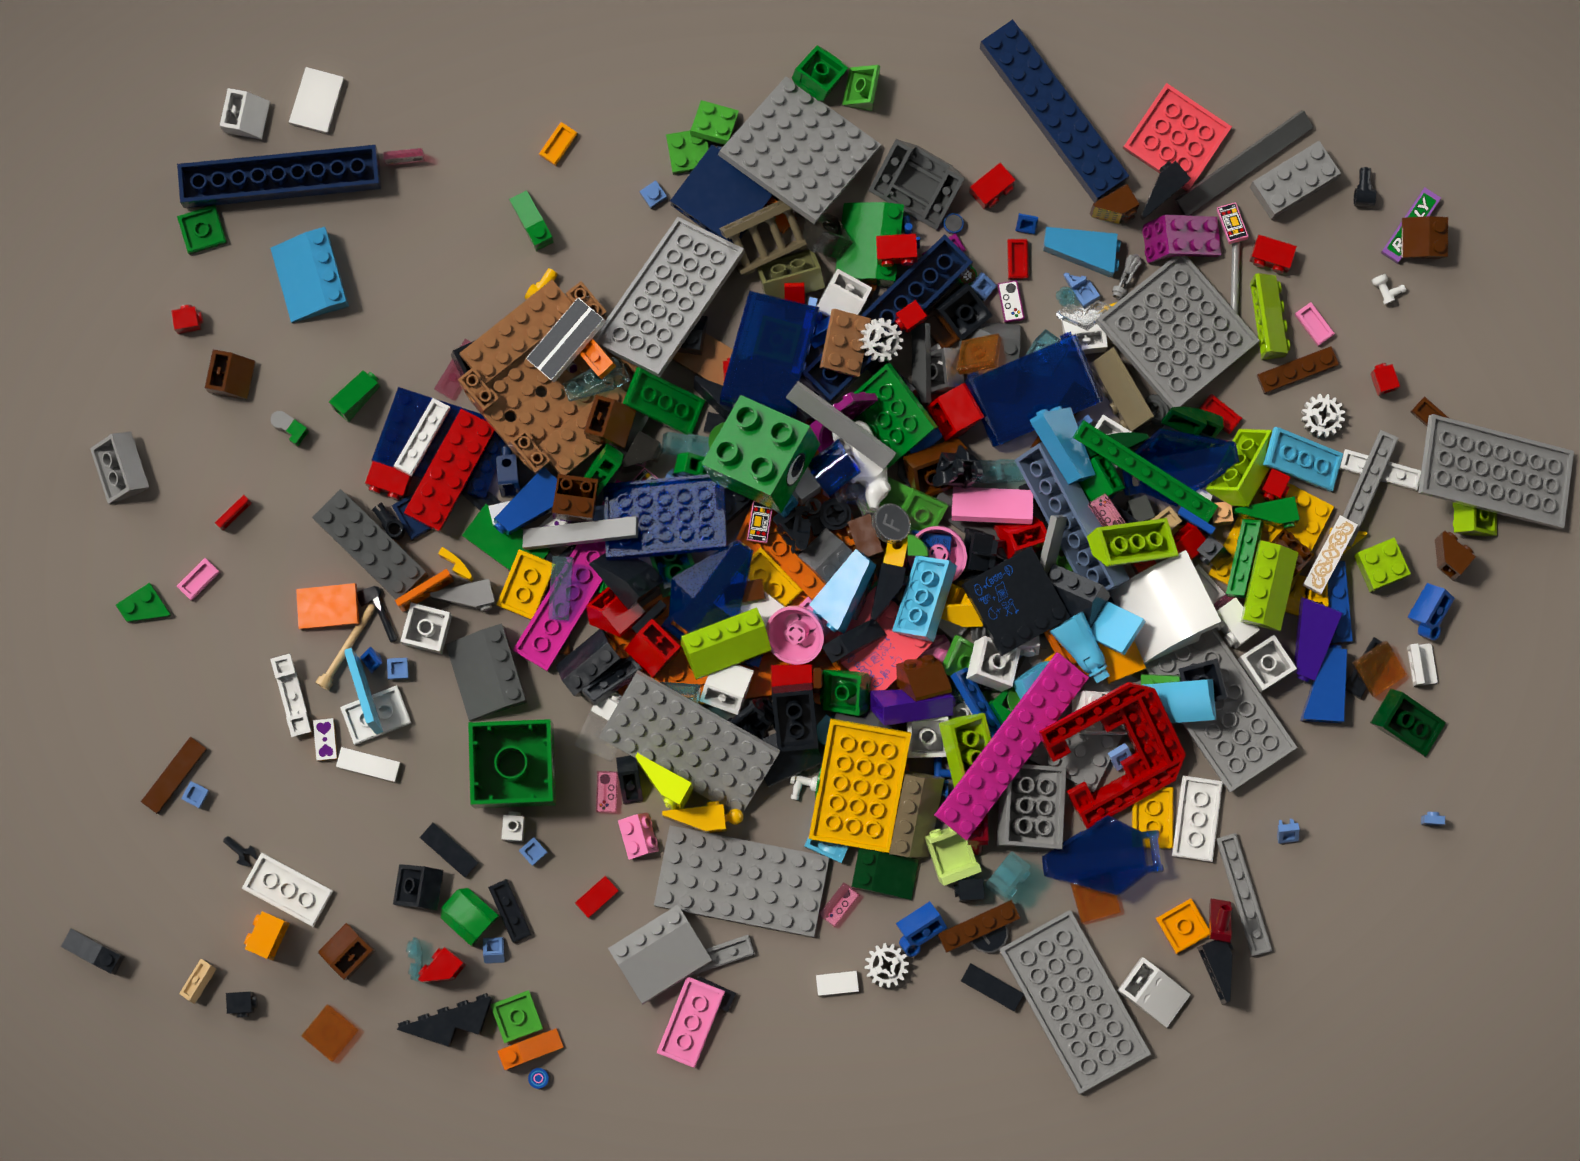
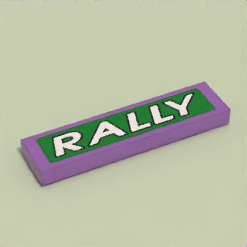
(1422, 207)

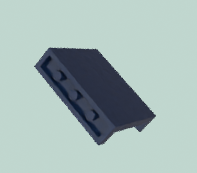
(718, 194)

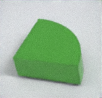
(916, 546)

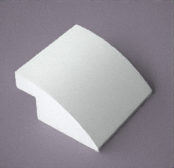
(1171, 604)

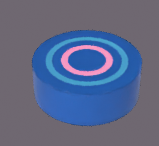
(538, 1078)

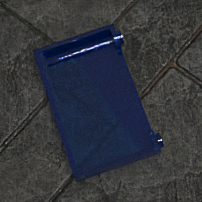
(769, 351)
(1033, 383)

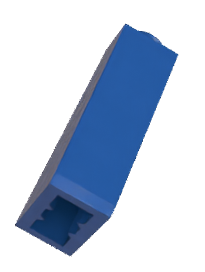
(529, 504)
(1327, 692)

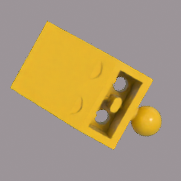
(962, 612)
(705, 818)

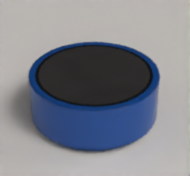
(953, 223)

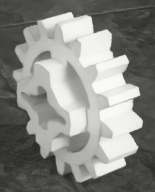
(884, 348)
(1331, 417)
(877, 970)

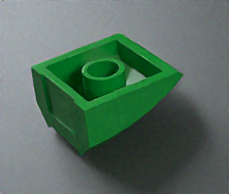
(819, 73)
(845, 691)
(468, 915)

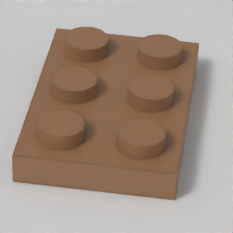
(842, 343)

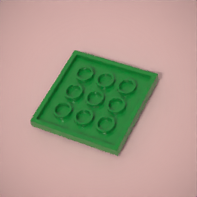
(897, 415)

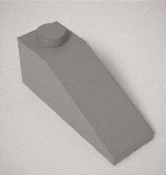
(472, 595)

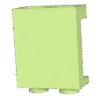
(951, 856)

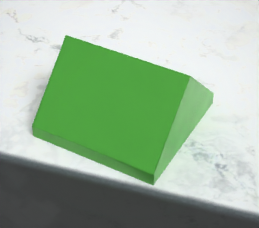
(861, 87)

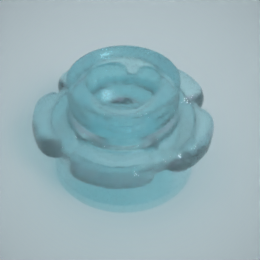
(1065, 291)

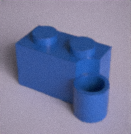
(1431, 610)
(919, 928)

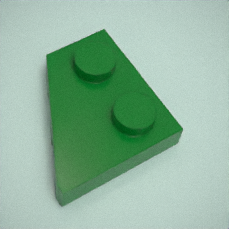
(143, 605)

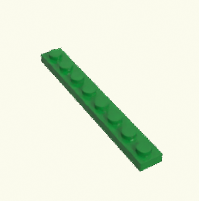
(1145, 471)

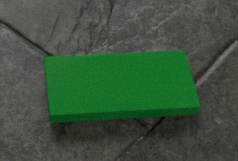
(663, 401)
(497, 545)

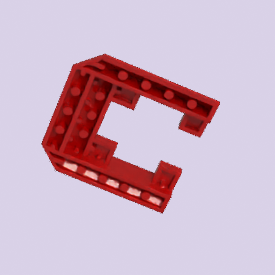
(1151, 733)

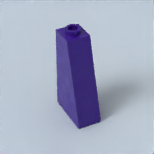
(1314, 635)
(898, 707)

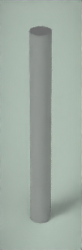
(1235, 276)

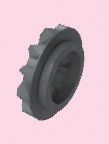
(1154, 401)

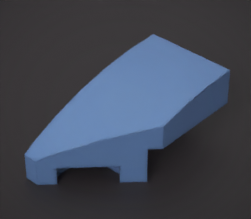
(1083, 288)

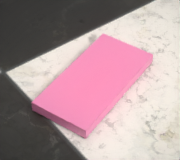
(992, 505)
(690, 1022)

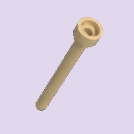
(325, 680)

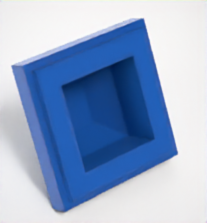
(1026, 223)
(371, 659)

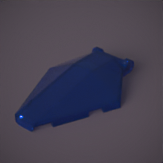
(1186, 457)
(709, 590)
(1104, 857)

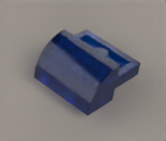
(833, 467)

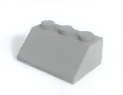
(119, 467)

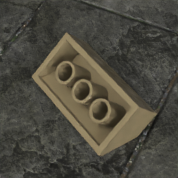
(1121, 391)
(915, 814)

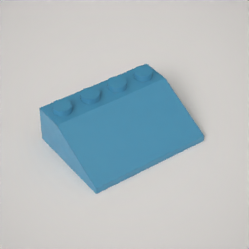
(309, 275)

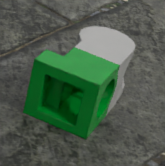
(284, 422)

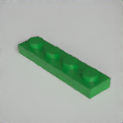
(1244, 558)

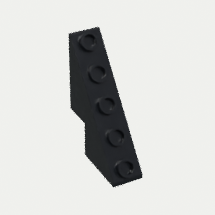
(442, 1026)

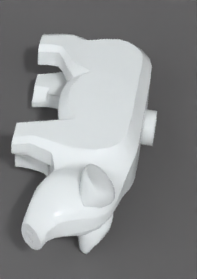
(871, 475)

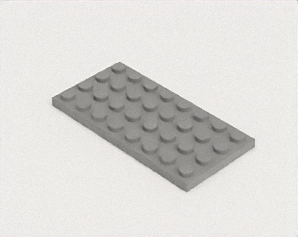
(668, 296)
(1496, 471)
(1246, 731)
(689, 741)
(741, 881)
(1074, 1001)

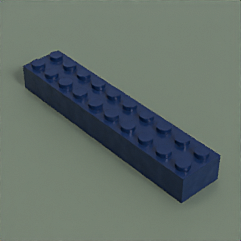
(1054, 111)
(279, 176)
(922, 282)

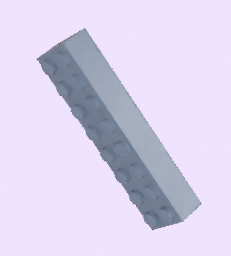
(1059, 498)

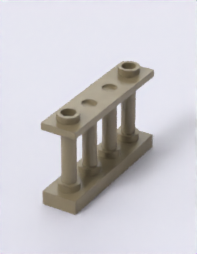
(751, 223)

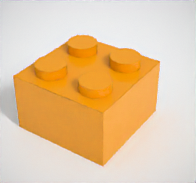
(266, 935)

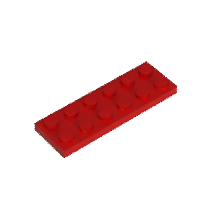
(450, 470)

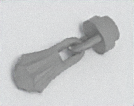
(1132, 264)

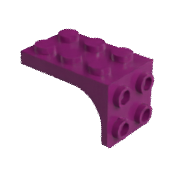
(1181, 237)
(851, 406)

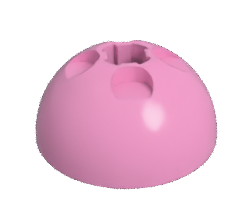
(958, 549)
(787, 638)

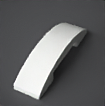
(291, 695)

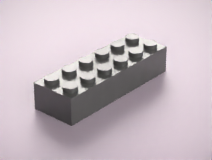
(369, 545)

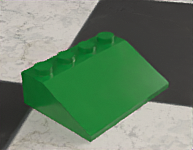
(863, 223)

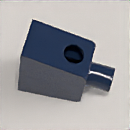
(508, 473)

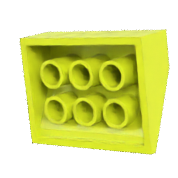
(671, 787)

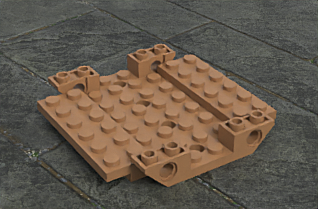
(505, 381)

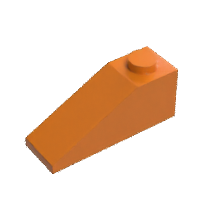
(530, 1049)

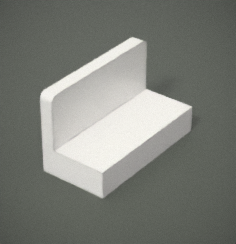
(1422, 664)

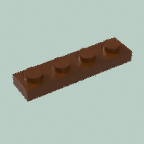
(1297, 370)
(978, 926)

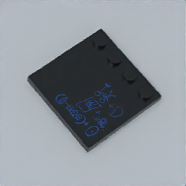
(1016, 601)

